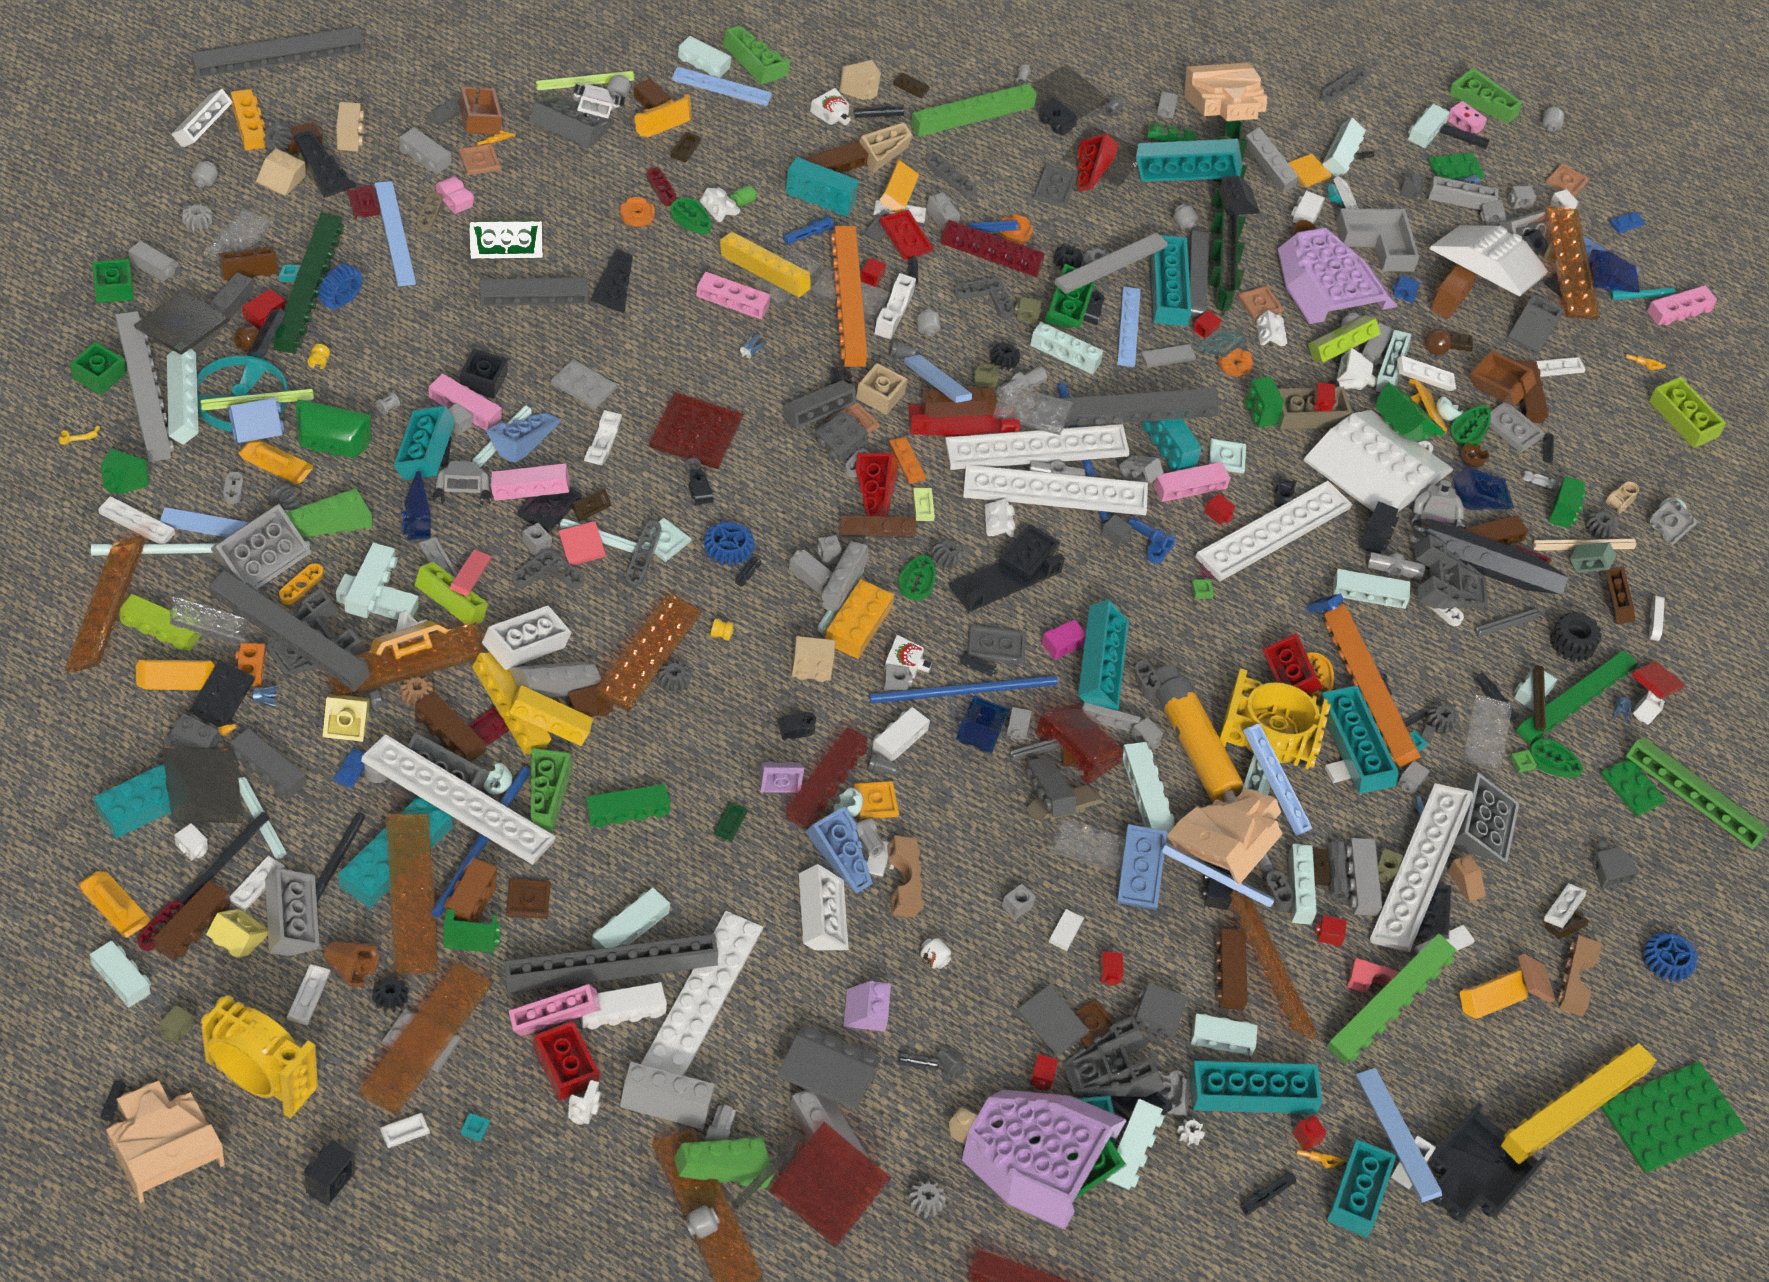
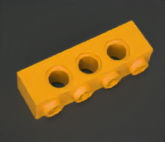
(248, 119)

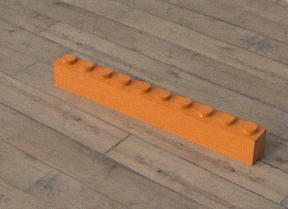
(849, 296)
(1372, 686)

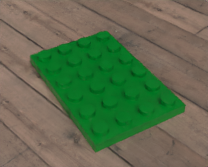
(1672, 1117)

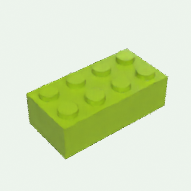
(1687, 412)

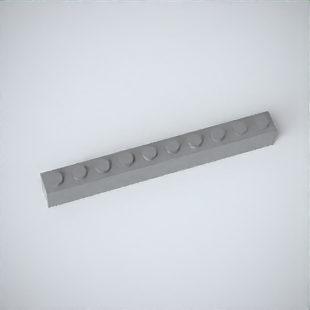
(143, 388)

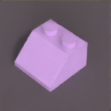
(781, 777)
(868, 1006)

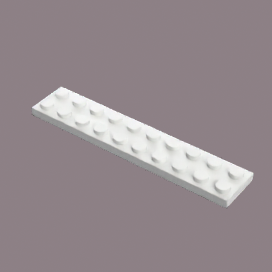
(1037, 446)
(1056, 490)
(1273, 531)
(458, 799)
(1421, 867)
(702, 997)

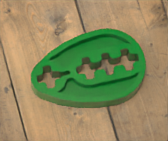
(690, 223)
(1468, 419)
(926, 581)
(1556, 750)

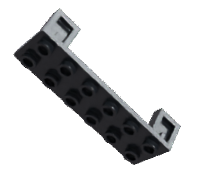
(999, 581)

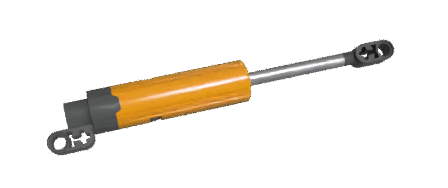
(1204, 752)

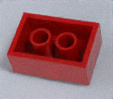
(1292, 664)
(565, 1060)

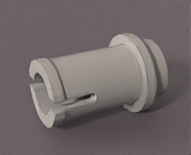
(1023, 72)

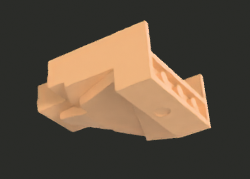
(1225, 91)
(1230, 833)
(161, 1137)

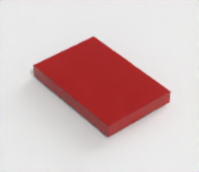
(906, 234)
(1658, 680)

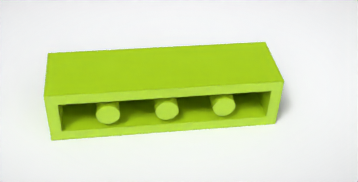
(1344, 338)
(437, 583)
(156, 621)

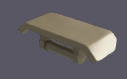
(1084, 795)

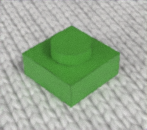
(1202, 589)
(1523, 761)

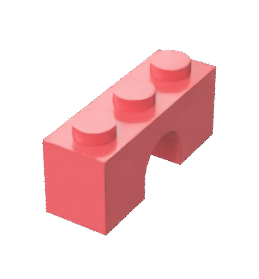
(1365, 973)

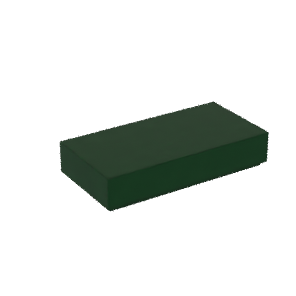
(731, 821)

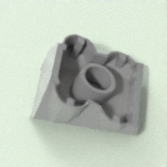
(1672, 521)
(1176, 1091)

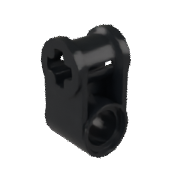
(1094, 308)
(700, 488)
(1284, 491)
(795, 725)

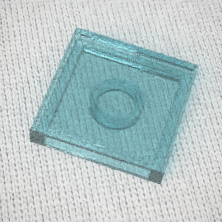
(1221, 342)

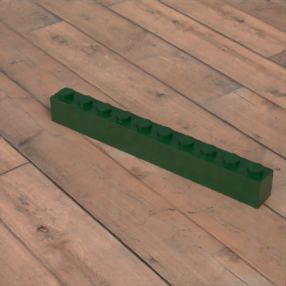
(306, 285)

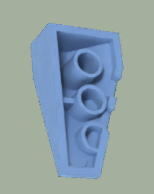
(521, 437)
(839, 844)

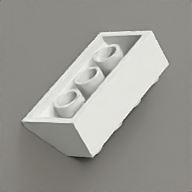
(823, 909)

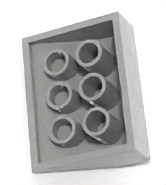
(262, 548)

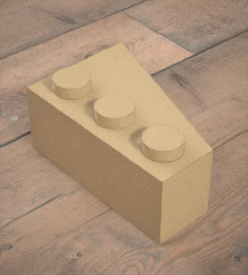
(885, 144)

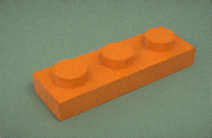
(907, 460)

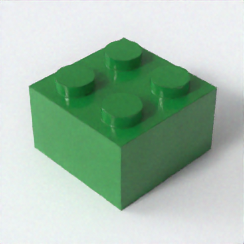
(112, 280)
(98, 368)
(1264, 402)
(1567, 502)

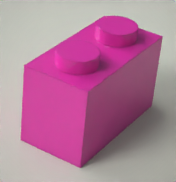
(1064, 639)

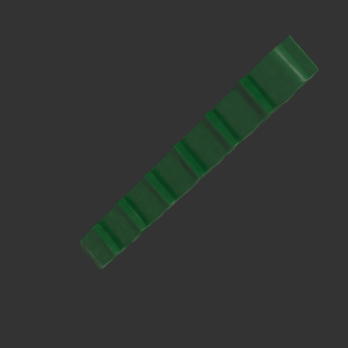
(1225, 298)

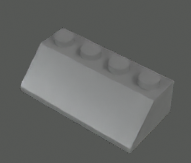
(1524, 223)
(557, 678)
(291, 912)
(667, 1095)
(815, 1109)

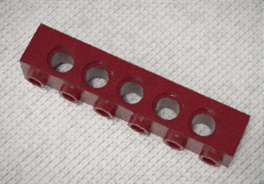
(992, 248)

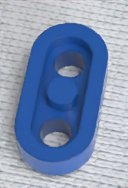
(1156, 550)

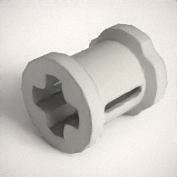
(387, 403)

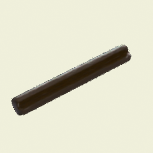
(1539, 698)

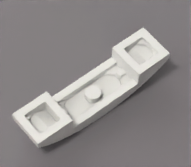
(604, 438)

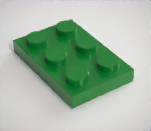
(1170, 133)
(1455, 166)
(1633, 787)

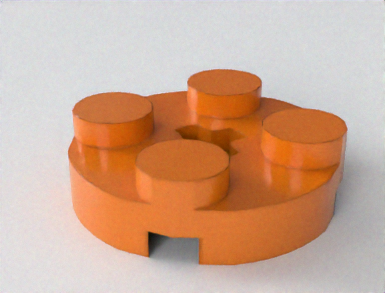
(643, 218)
(1022, 234)
(1241, 368)

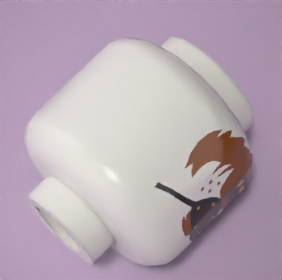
(935, 953)

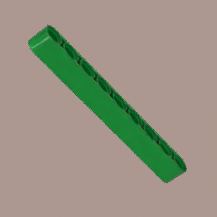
(1579, 695)

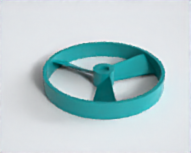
(253, 371)

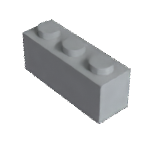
(424, 150)

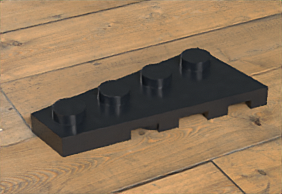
(323, 168)
(614, 283)

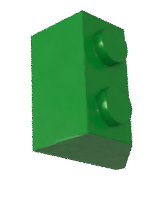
(123, 472)

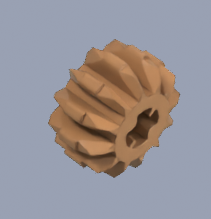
(415, 690)

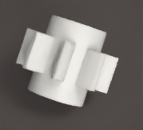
(1189, 1137)

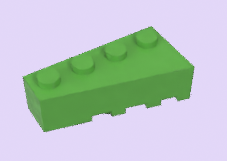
(755, 56)
(1485, 96)
(332, 515)
(548, 785)
(724, 1160)

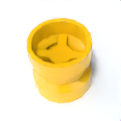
(319, 355)
(722, 629)

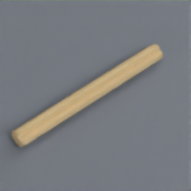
(1570, 544)

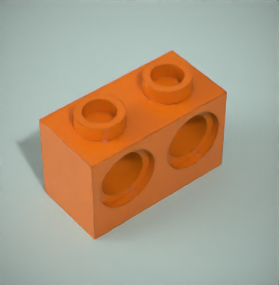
(252, 660)

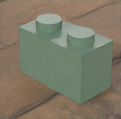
(1593, 557)

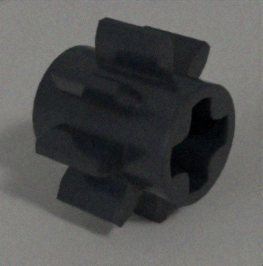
(840, 373)

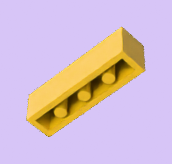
(551, 715)

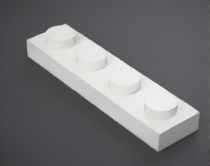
(1426, 373)
(136, 521)

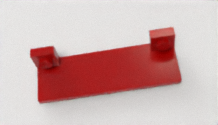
(958, 426)

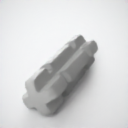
(1540, 480)

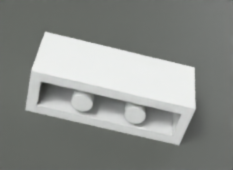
(900, 734)

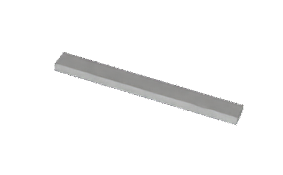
(1110, 263)

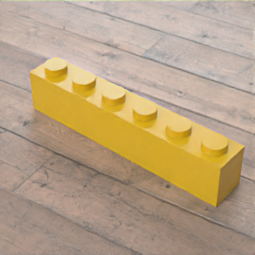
(765, 264)
(502, 689)

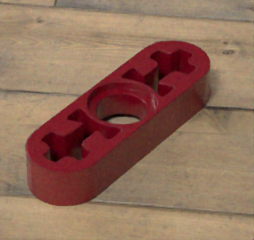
(661, 181)
(162, 917)

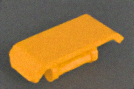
(663, 117)
(899, 187)
(1426, 396)
(275, 461)
(404, 634)
(173, 674)
(114, 903)
(1494, 994)

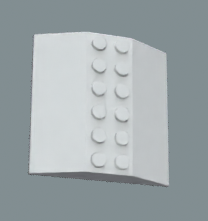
(1493, 255)
(1375, 462)

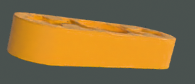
(303, 576)

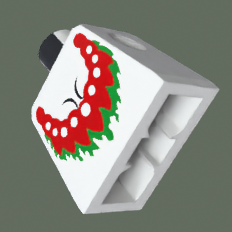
(831, 108)
(909, 655)

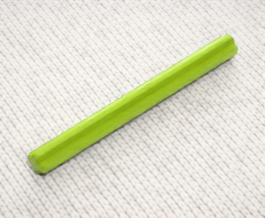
(580, 80)
(281, 397)

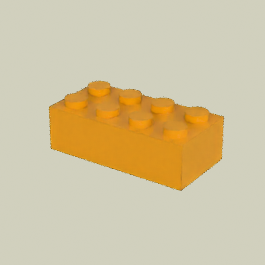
(859, 618)

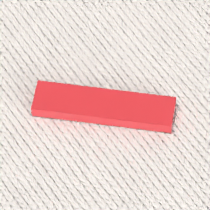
(470, 572)

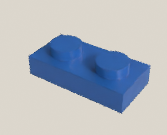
(1627, 222)
(1324, 603)
(350, 769)

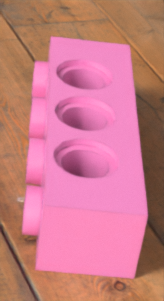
(733, 295)
(1682, 305)
(555, 1010)

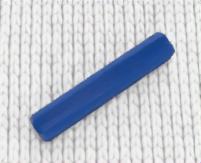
(995, 226)

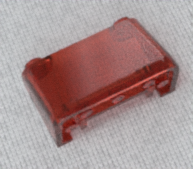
(1082, 739)

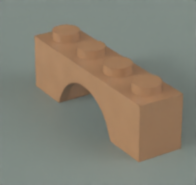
(904, 855)
(1575, 995)

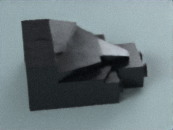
(1479, 1169)

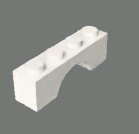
(898, 302)

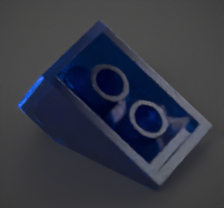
(1612, 272)
(1482, 490)
(416, 512)
(982, 724)

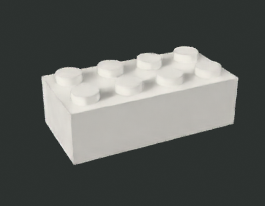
(526, 637)

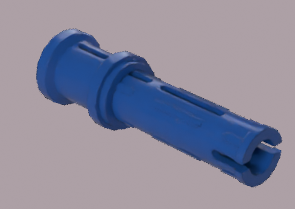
(815, 227)
(1156, 536)

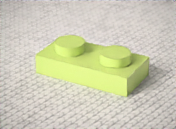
(923, 504)

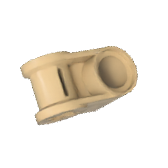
(1623, 496)

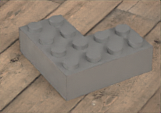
(1383, 229)

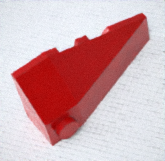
(1094, 158)
(877, 481)

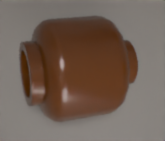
(245, 337)

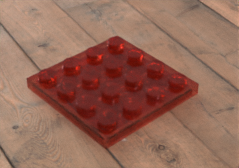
(696, 430)
(830, 1184)

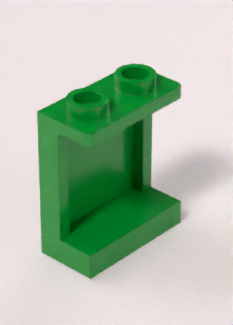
(470, 935)

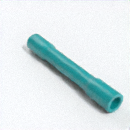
(1649, 293)

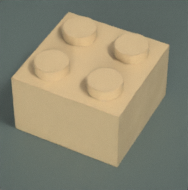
(350, 126)
(881, 388)
(813, 658)

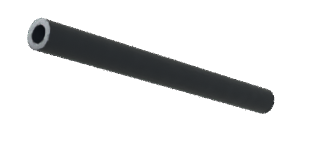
(339, 854)
(222, 860)

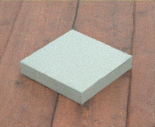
(1229, 453)
(670, 542)

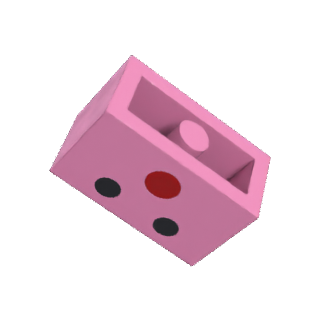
(1466, 118)

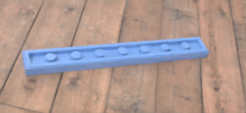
(395, 234)
(1399, 1135)

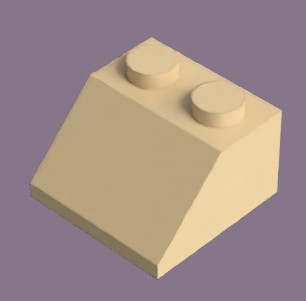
(860, 80)
(281, 172)

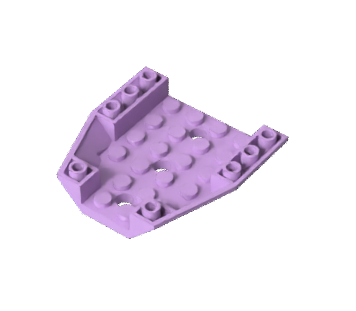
(1320, 287)
(1038, 1175)

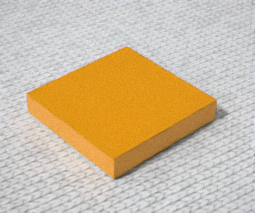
(1309, 170)
(878, 800)

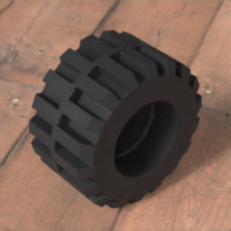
(1571, 646)

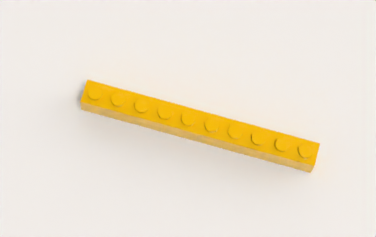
(1577, 1103)

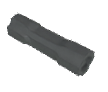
(1337, 857)

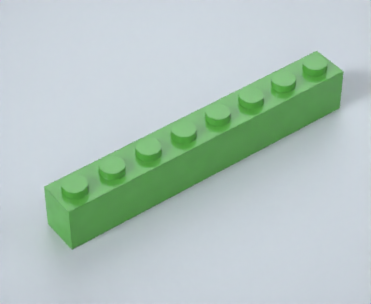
(973, 109)
(1698, 792)
(1391, 999)

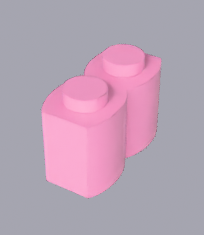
(455, 194)

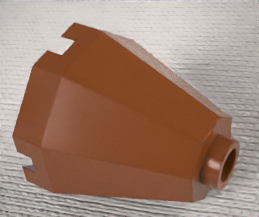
(352, 957)

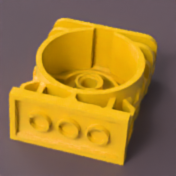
(1289, 737)
(259, 1054)

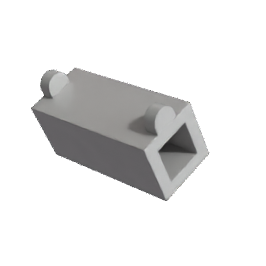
(152, 261)
(1376, 346)
(810, 570)

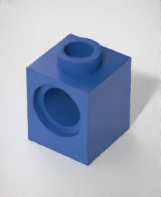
(1406, 288)

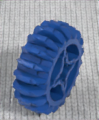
(340, 286)
(729, 538)
(1665, 959)

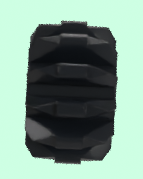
(1068, 255)
(1005, 355)
(390, 1000)

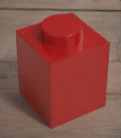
(873, 272)
(1206, 324)
(1324, 397)
(1220, 509)
(1331, 930)
(1111, 967)
(1043, 1072)
(1309, 1132)

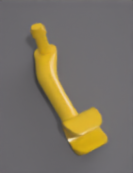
(67, 438)

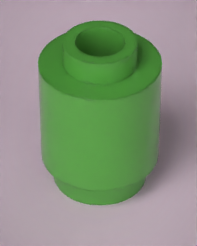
(744, 196)

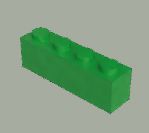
(627, 805)

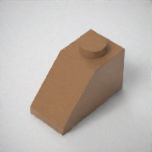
(1468, 878)

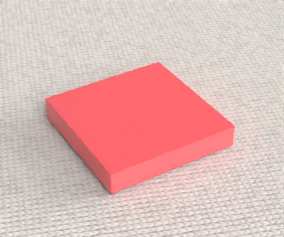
(582, 543)

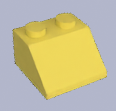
(345, 717)
(237, 932)

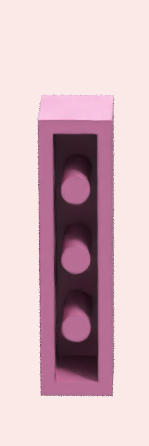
(449, 392)
(1191, 481)
(530, 482)

